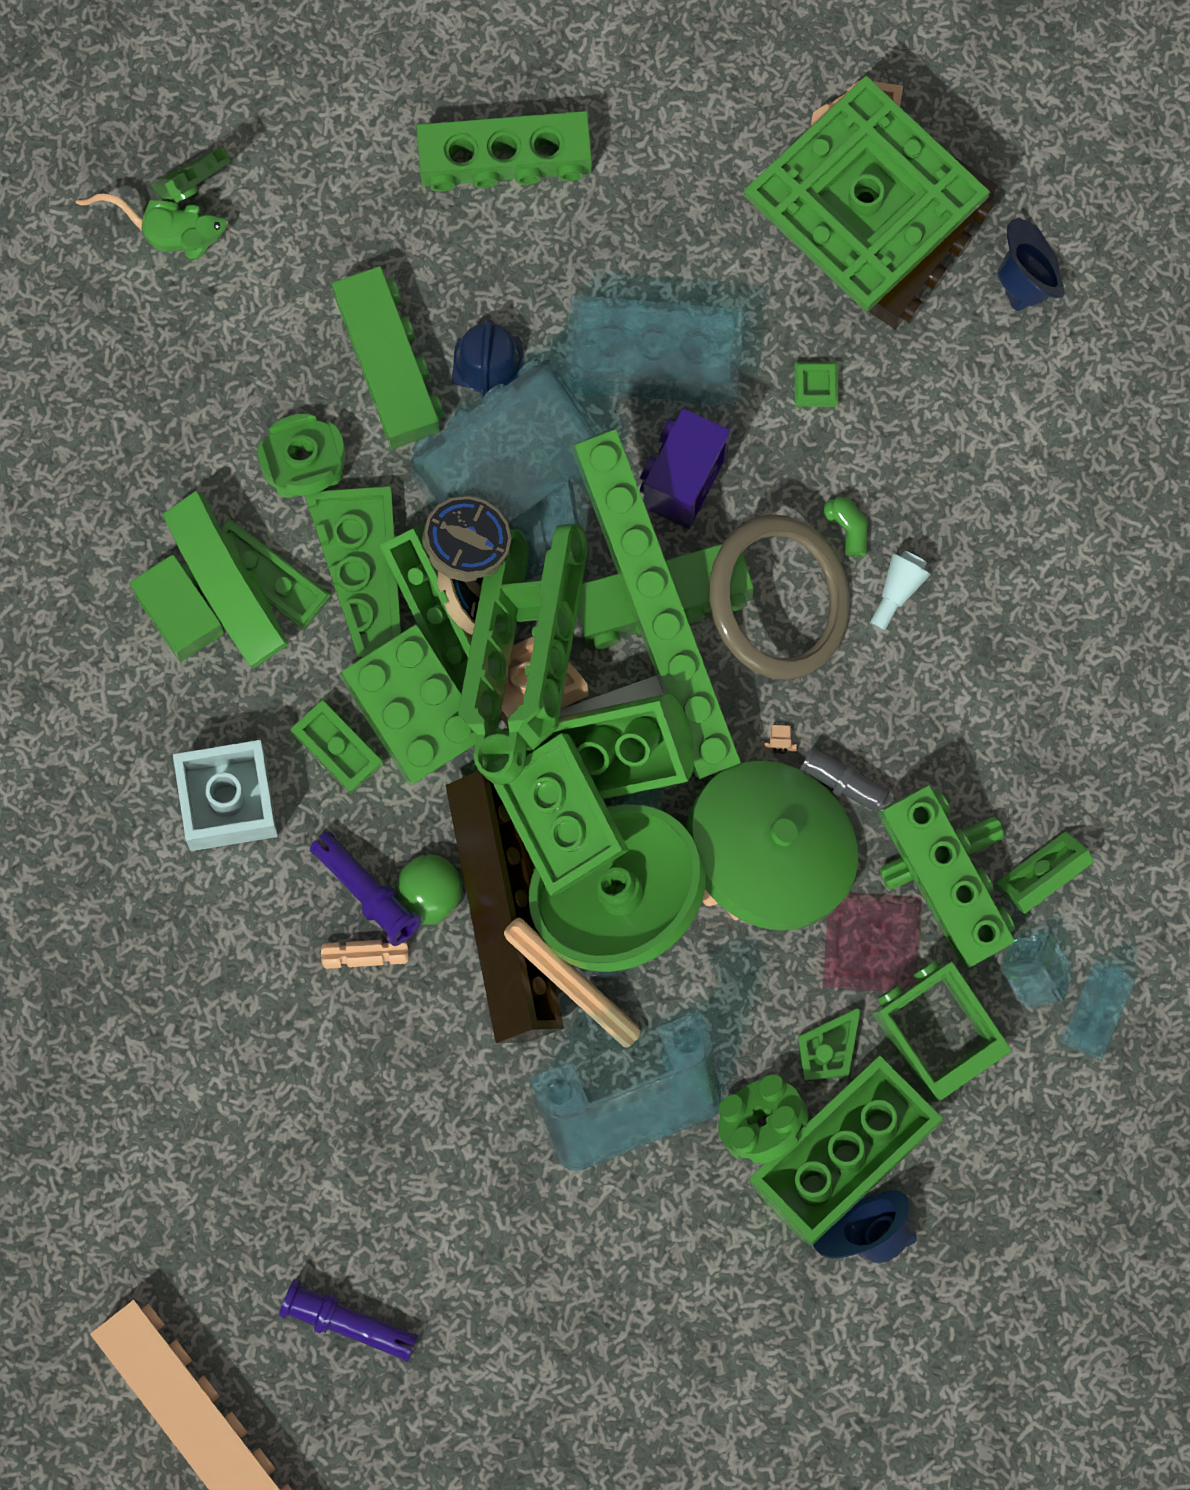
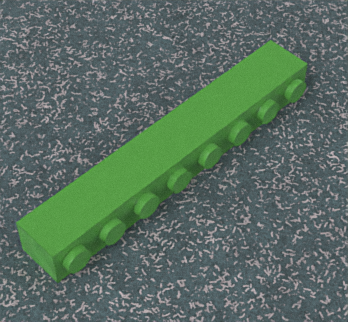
(653, 597)

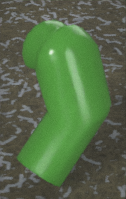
(852, 520)

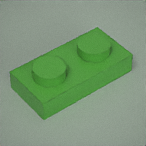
(336, 747)
(1045, 872)

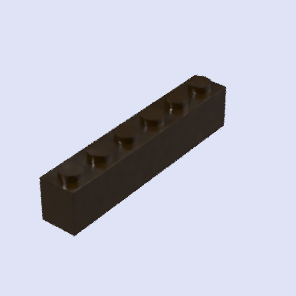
(497, 887)

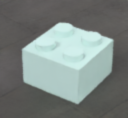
(225, 795)

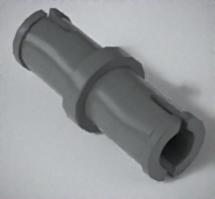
(844, 779)

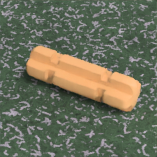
(363, 954)

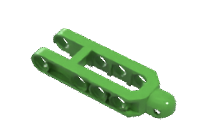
(503, 603)

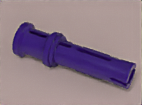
(377, 901)
(326, 1314)

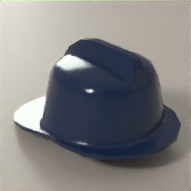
(1030, 267)
(486, 357)
(872, 1229)

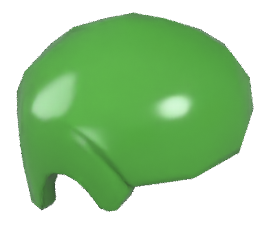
(430, 888)

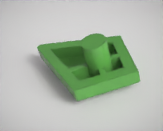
(829, 1048)

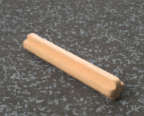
(572, 983)

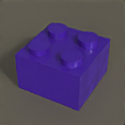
(685, 467)

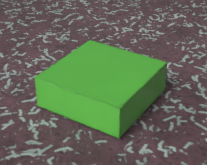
(816, 384)

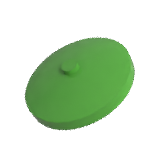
(773, 845)
(630, 905)

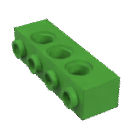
(521, 134)

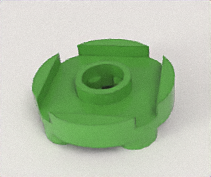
(305, 476)
(743, 1109)

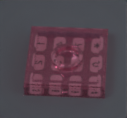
(870, 946)

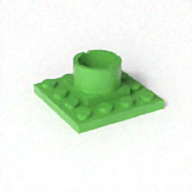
(866, 193)

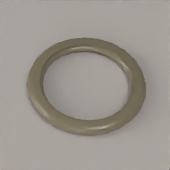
(722, 610)

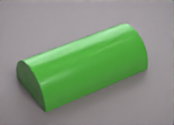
(632, 744)
(845, 1151)

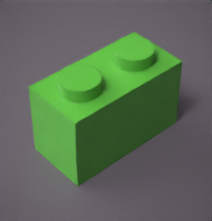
(177, 607)

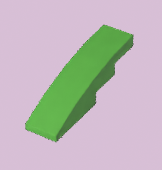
(225, 580)

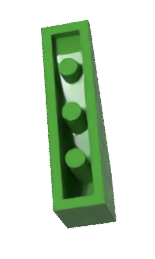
(420, 588)

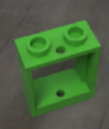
(966, 1068)

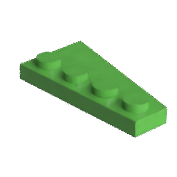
(350, 532)

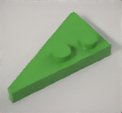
(183, 181)

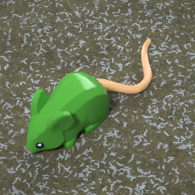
(169, 227)

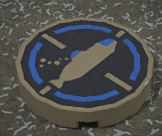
(466, 538)

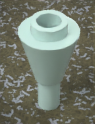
(902, 580)

